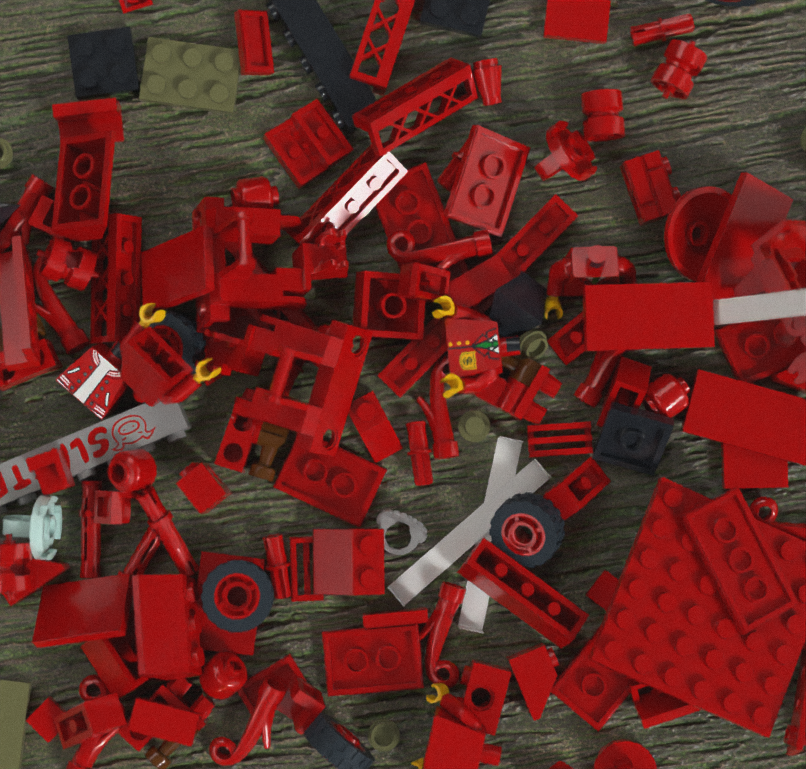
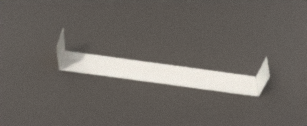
(760, 307)
(502, 471)
(464, 535)

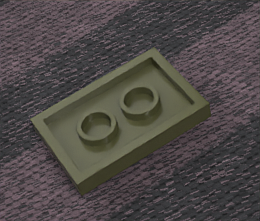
(190, 76)

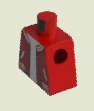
(97, 379)

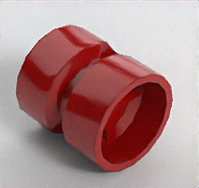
(602, 114)

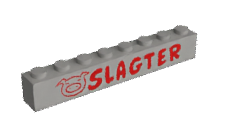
(95, 447)

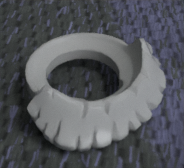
(417, 530)

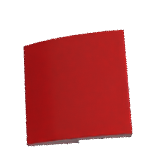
(308, 143)

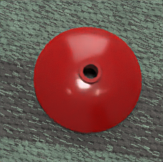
(695, 211)

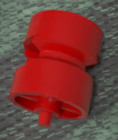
(681, 64)
(65, 263)
(13, 567)

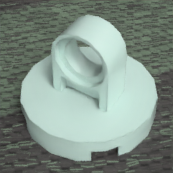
(40, 527)

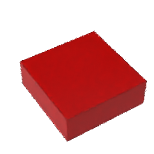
(43, 719)

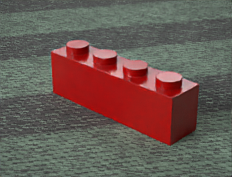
(523, 593)

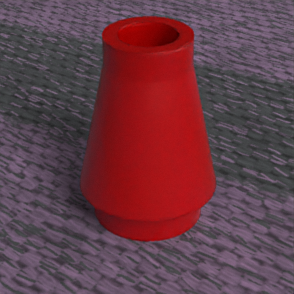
(488, 78)

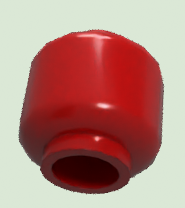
(254, 193)
(666, 395)
(132, 470)
(223, 675)

